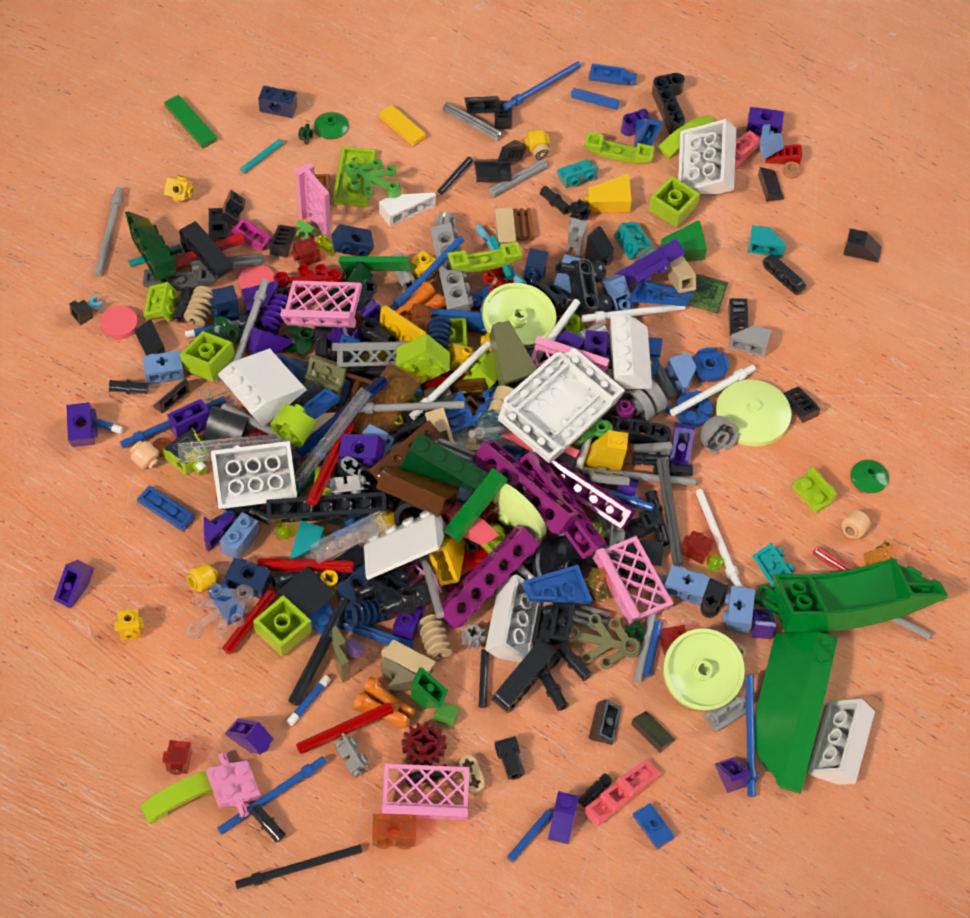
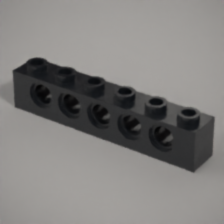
(328, 507)

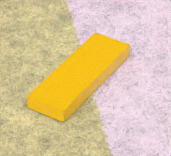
(402, 125)

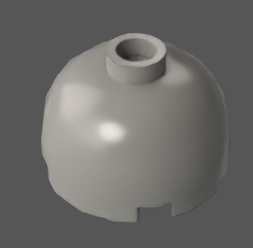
(718, 433)

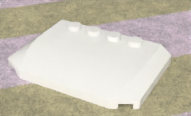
(558, 403)

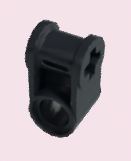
(368, 290)
(713, 598)

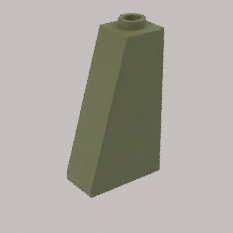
(509, 355)

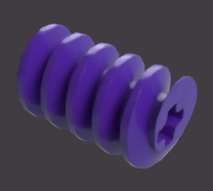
(270, 318)

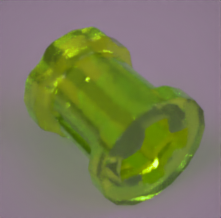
(325, 244)

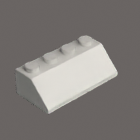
(630, 353)
(512, 622)
(842, 741)

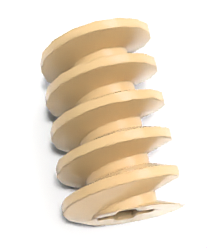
(199, 307)
(434, 637)

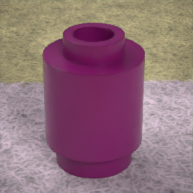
(624, 408)

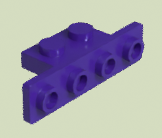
(651, 263)

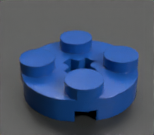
(714, 373)
(698, 418)

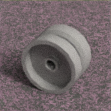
(646, 401)

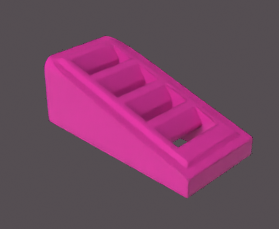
(249, 227)

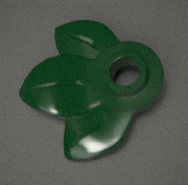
(222, 329)
(299, 343)

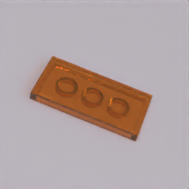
(399, 390)

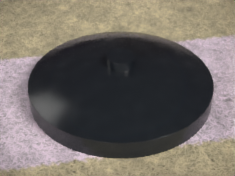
(558, 553)

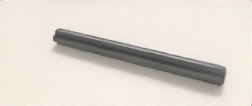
(670, 512)

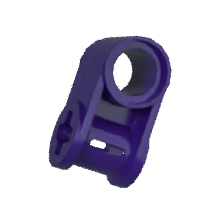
(629, 121)

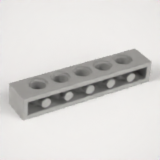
(452, 281)

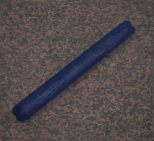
(316, 437)

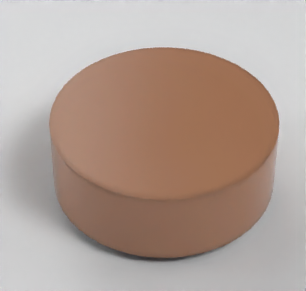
(791, 170)

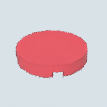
(253, 276)
(119, 322)

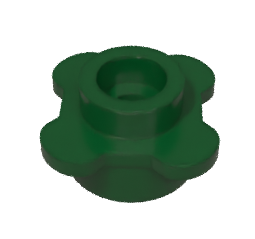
(305, 134)
(640, 631)

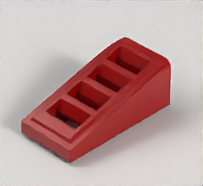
(793, 152)

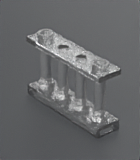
(347, 538)

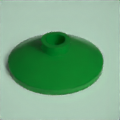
(331, 125)
(869, 482)

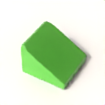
(446, 714)

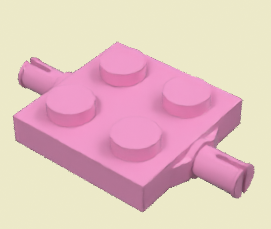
(233, 784)

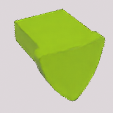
(574, 324)

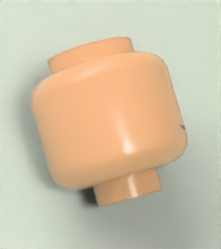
(144, 455)
(855, 524)

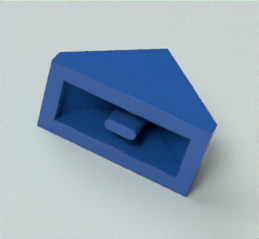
(647, 131)

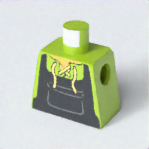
(171, 455)

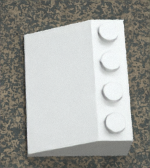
(708, 157)
(262, 384)
(253, 474)
(403, 543)

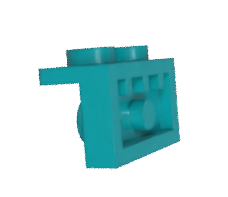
(577, 173)
(631, 239)
(771, 562)

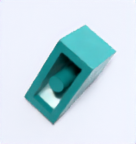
(765, 242)
(306, 535)

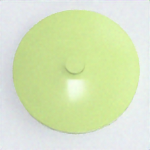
(524, 307)
(757, 411)
(517, 510)
(703, 669)

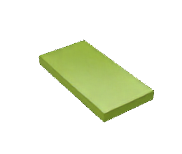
(343, 193)

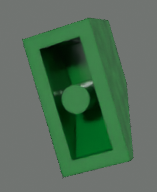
(427, 690)

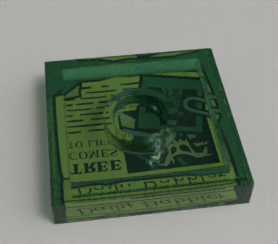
(708, 293)

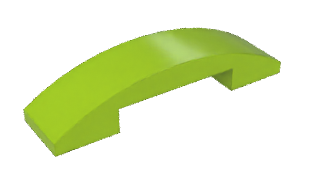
(671, 145)
(617, 151)
(485, 260)
(175, 796)

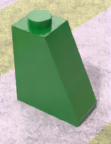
(691, 240)

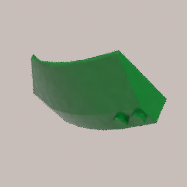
(853, 597)
(792, 704)

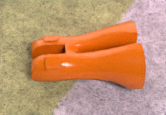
(424, 296)
(375, 695)

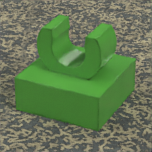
(305, 228)

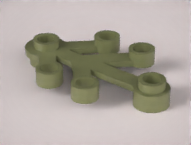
(606, 642)

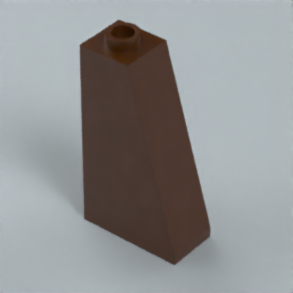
(418, 490)

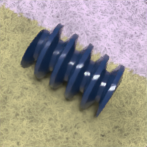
(439, 329)
(363, 612)

